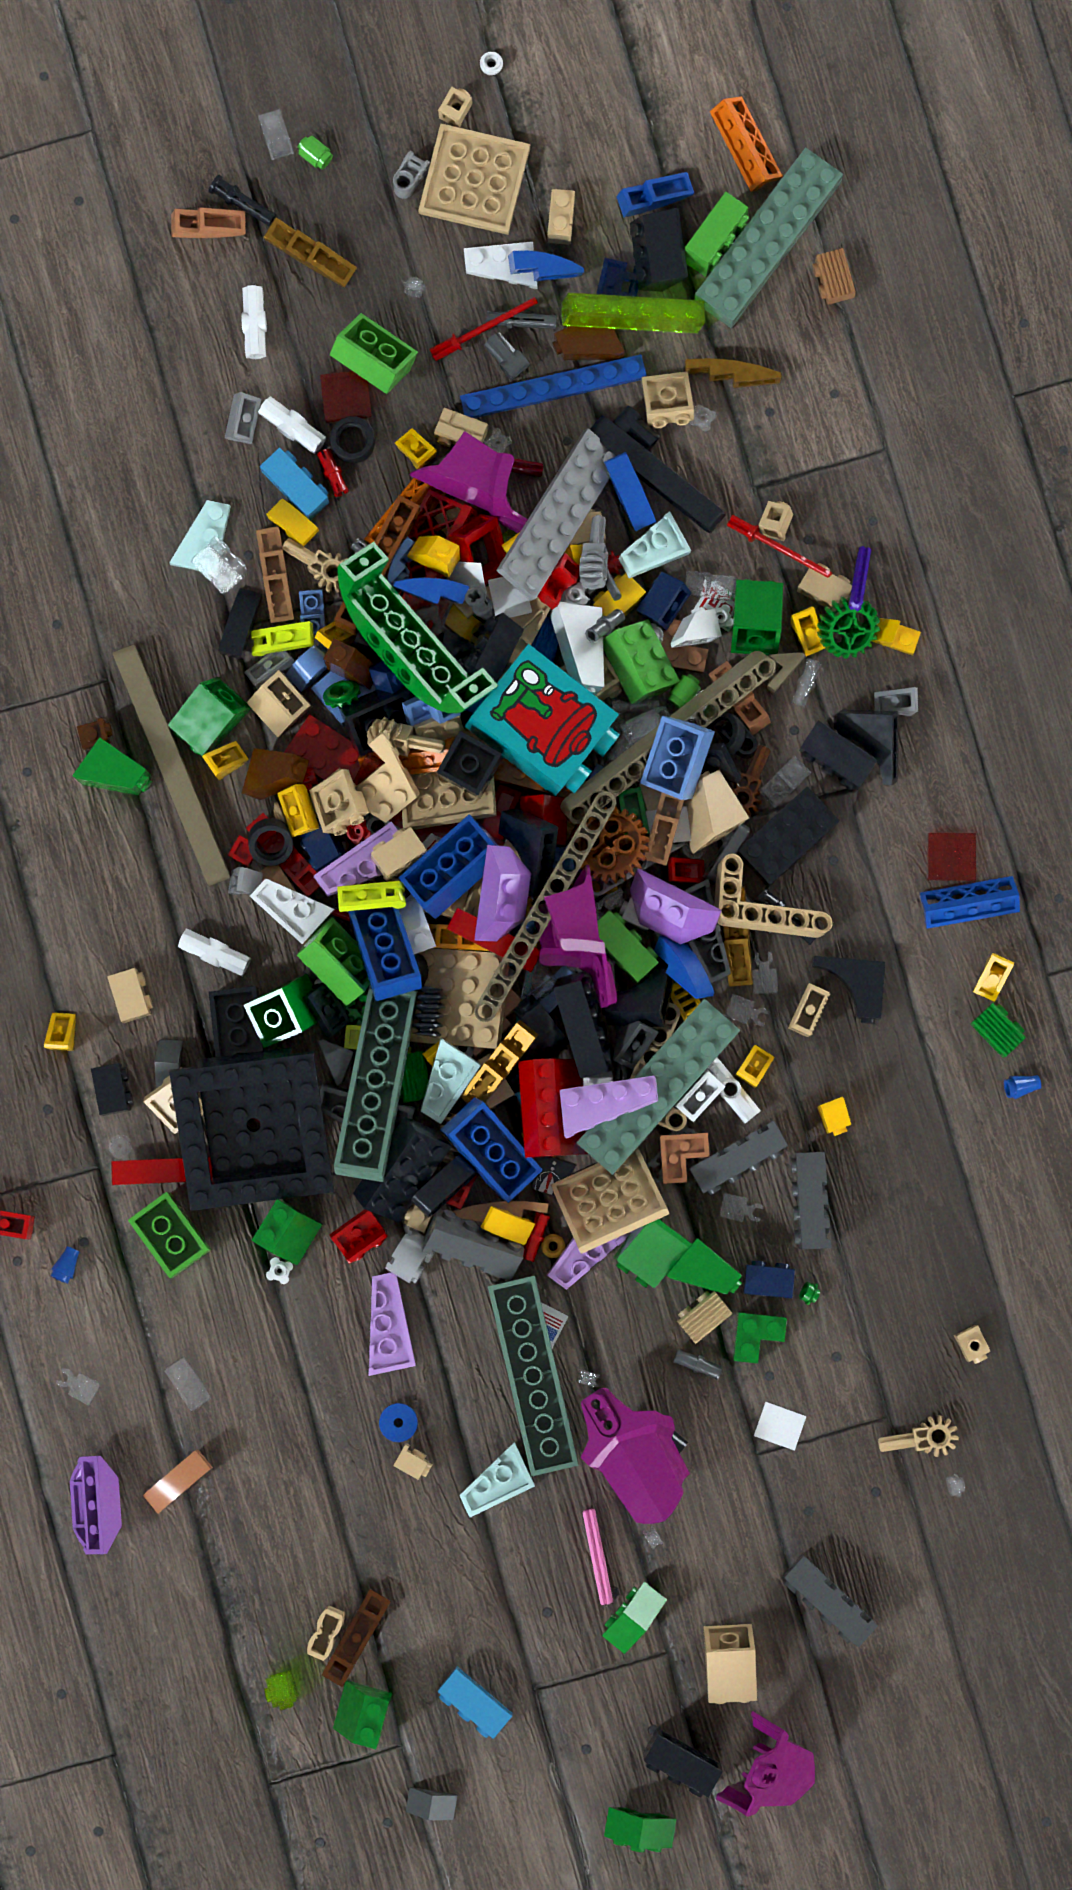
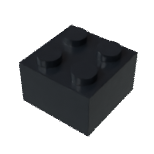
(470, 764)

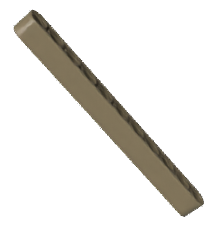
(690, 711)
(171, 765)
(543, 919)

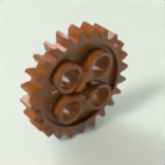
(622, 860)

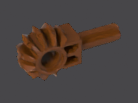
(750, 781)

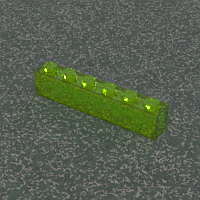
(633, 313)

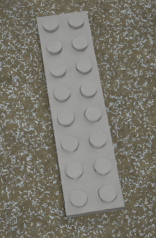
(557, 516)

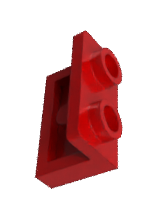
(358, 1235)

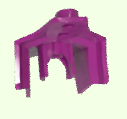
(476, 476)
(574, 938)
(635, 1456)
(775, 1777)

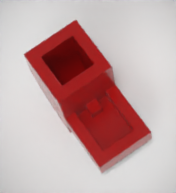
(561, 578)

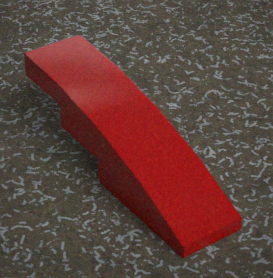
(149, 1171)

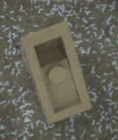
(786, 664)

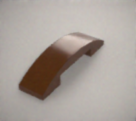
(356, 1638)

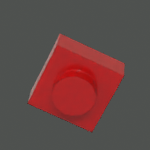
(240, 851)

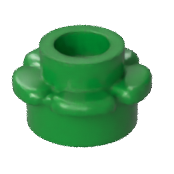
(809, 1293)

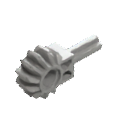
(594, 557)

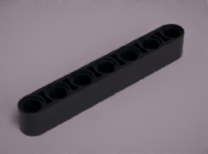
(660, 476)

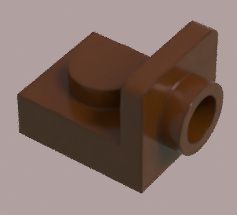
(91, 732)

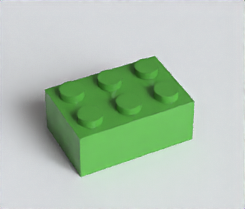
(716, 234)
(373, 353)
(639, 661)
(626, 947)
(336, 961)
(169, 1234)

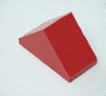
(685, 871)

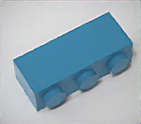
(295, 483)
(474, 1703)

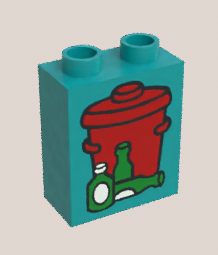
(544, 722)

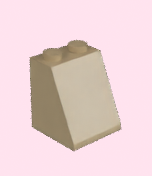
(712, 811)
(730, 1663)

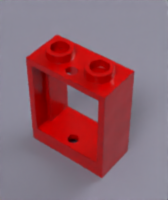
(473, 530)

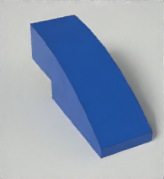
(654, 194)
(543, 265)
(630, 491)
(432, 589)
(684, 967)

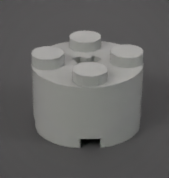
(409, 1257)

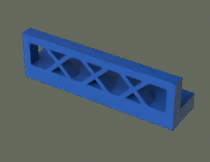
(971, 905)

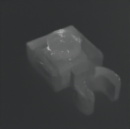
(764, 979)
(742, 1010)
(735, 1208)
(82, 1387)

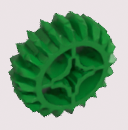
(854, 634)

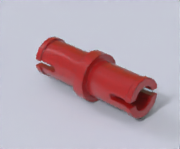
(332, 472)
(536, 1236)

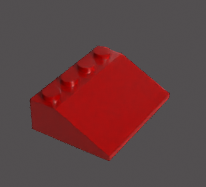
(542, 1108)

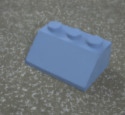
(677, 757)

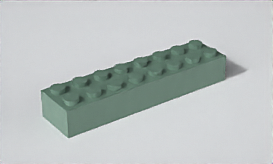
(768, 237)
(676, 1069)
(375, 1086)
(533, 1376)

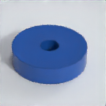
(387, 1425)

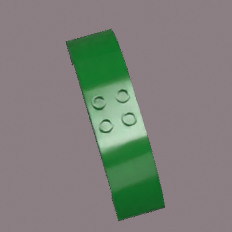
(404, 639)

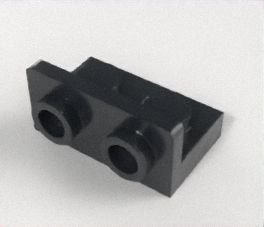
(326, 1009)

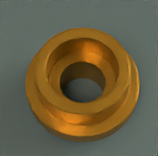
(545, 1246)

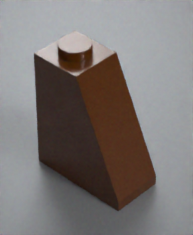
(588, 344)
(349, 663)
(273, 772)

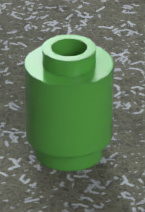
(315, 152)
(684, 690)

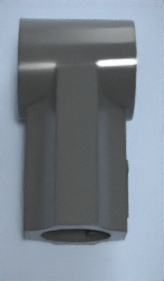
(510, 360)

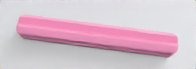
(597, 1557)

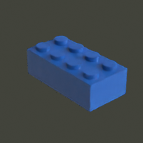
(449, 867)
(385, 951)
(491, 1149)

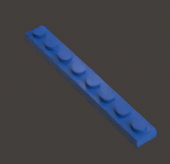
(553, 387)

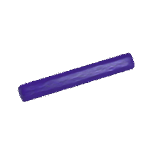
(859, 578)

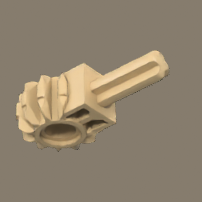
(318, 563)
(402, 737)
(921, 1438)

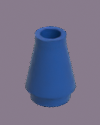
(1021, 1085)
(65, 1266)

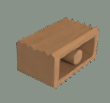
(834, 276)

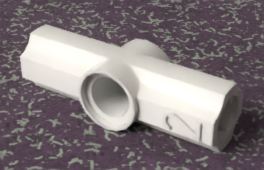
(254, 322)
(292, 425)
(214, 952)
(740, 1102)

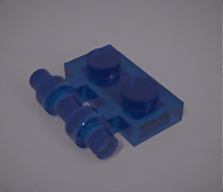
(613, 276)

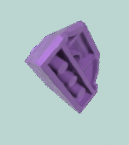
(502, 894)
(671, 910)
(95, 1504)

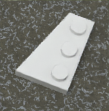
(493, 263)
(291, 909)

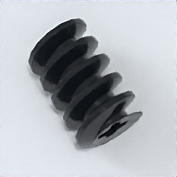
(429, 1011)

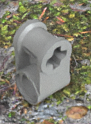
(411, 171)

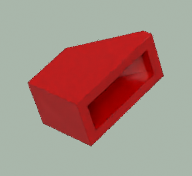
(506, 799)

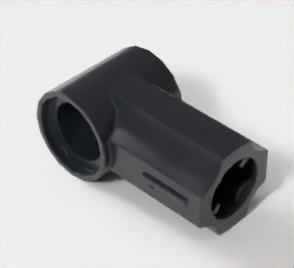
(632, 424)

